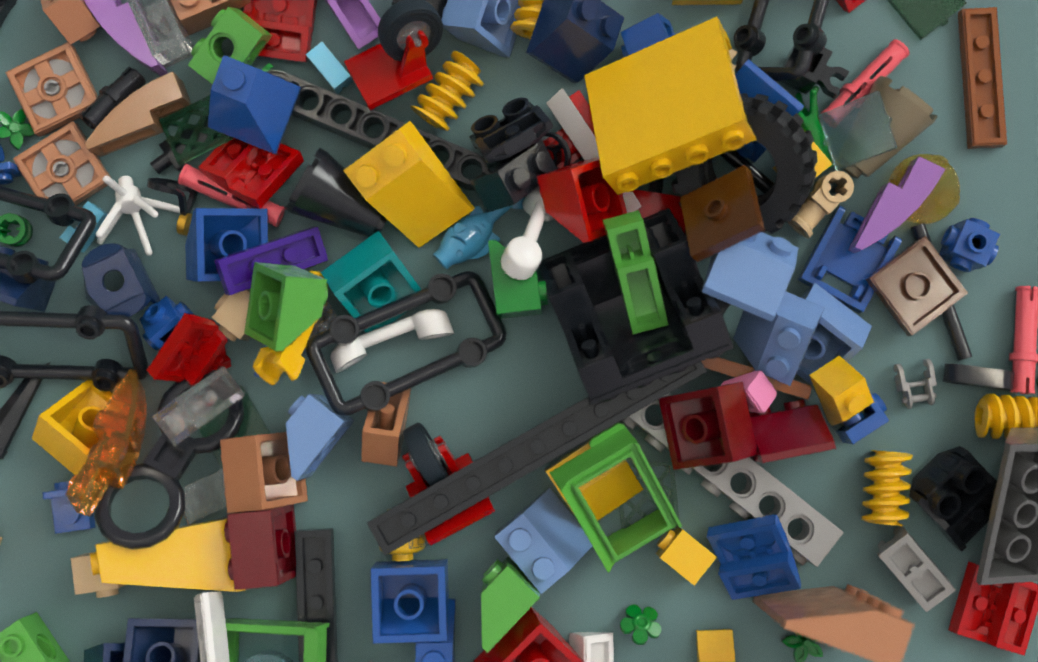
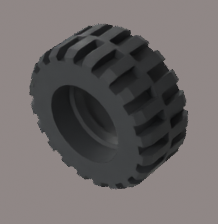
(791, 153)

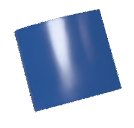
(754, 557)

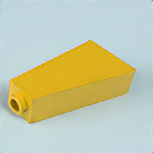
(188, 559)

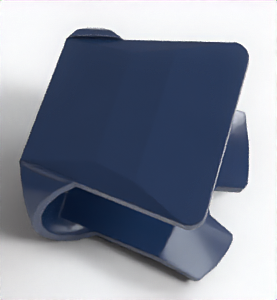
(137, 286)

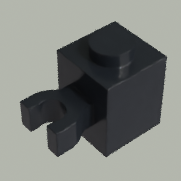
(817, 74)

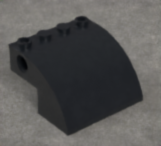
(596, 324)

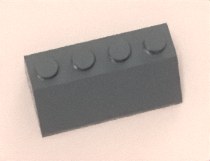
(1012, 528)

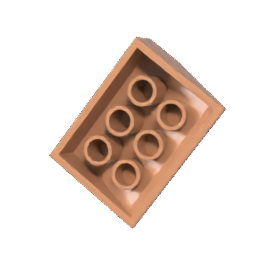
(842, 619)

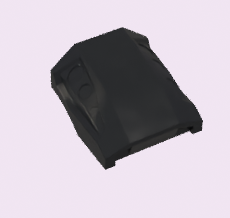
(507, 137)
(955, 494)

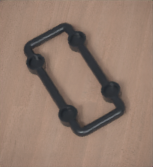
(807, 38)
(61, 211)
(89, 324)
(375, 394)

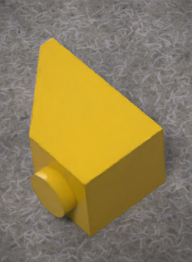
(840, 390)

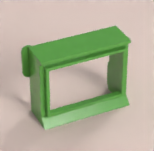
(607, 451)
(314, 635)

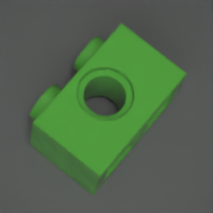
(244, 33)
(30, 642)

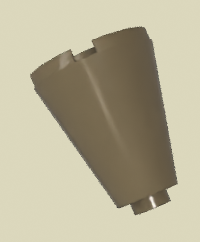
(909, 120)

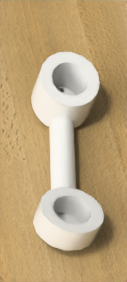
(523, 252)
(426, 323)

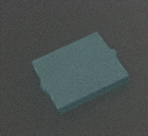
(857, 131)

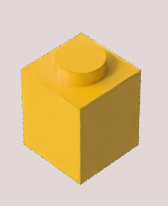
(684, 554)

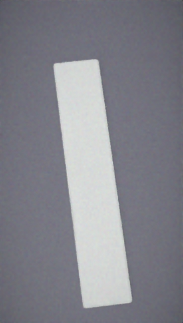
(582, 136)

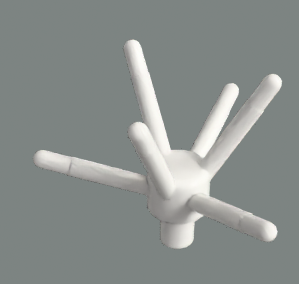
(130, 202)

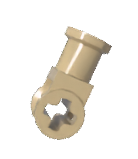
(821, 202)

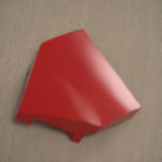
(191, 351)

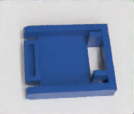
(833, 257)

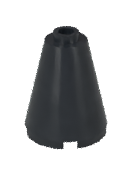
(332, 198)

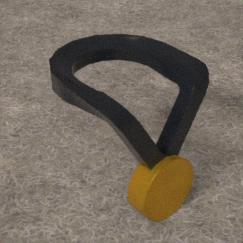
(172, 187)

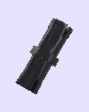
(111, 96)

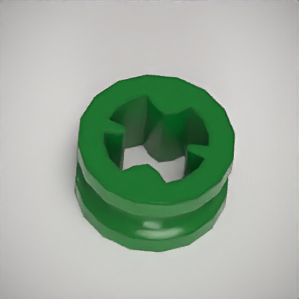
(25, 230)

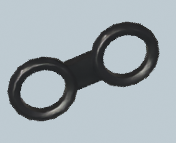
(166, 466)

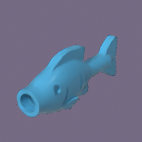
(470, 236)

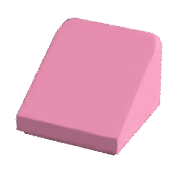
(757, 389)

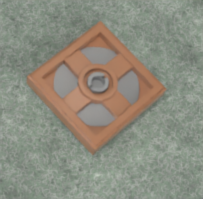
(52, 88)
(62, 166)

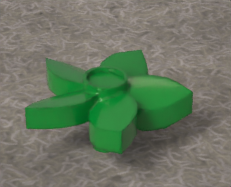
(15, 128)
(802, 646)

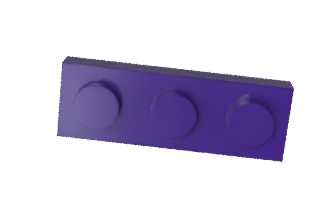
(296, 249)

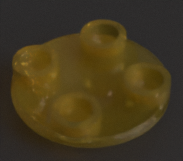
(942, 198)

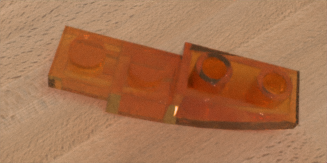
(120, 436)

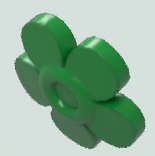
(641, 623)

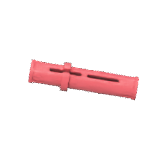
(891, 57)
(194, 179)
(1025, 340)

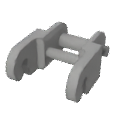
(927, 383)

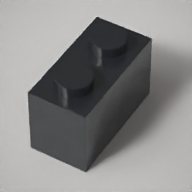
(514, 178)

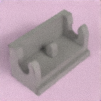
(915, 569)

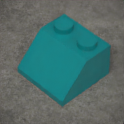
(370, 278)

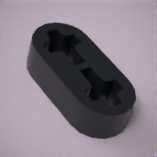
(978, 376)

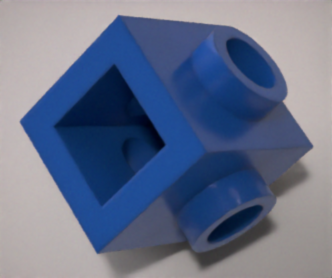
(960, 251)
(161, 320)

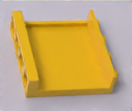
(667, 107)

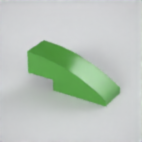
(635, 271)

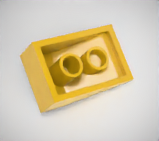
(409, 186)

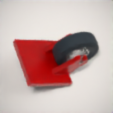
(399, 62)
(427, 468)

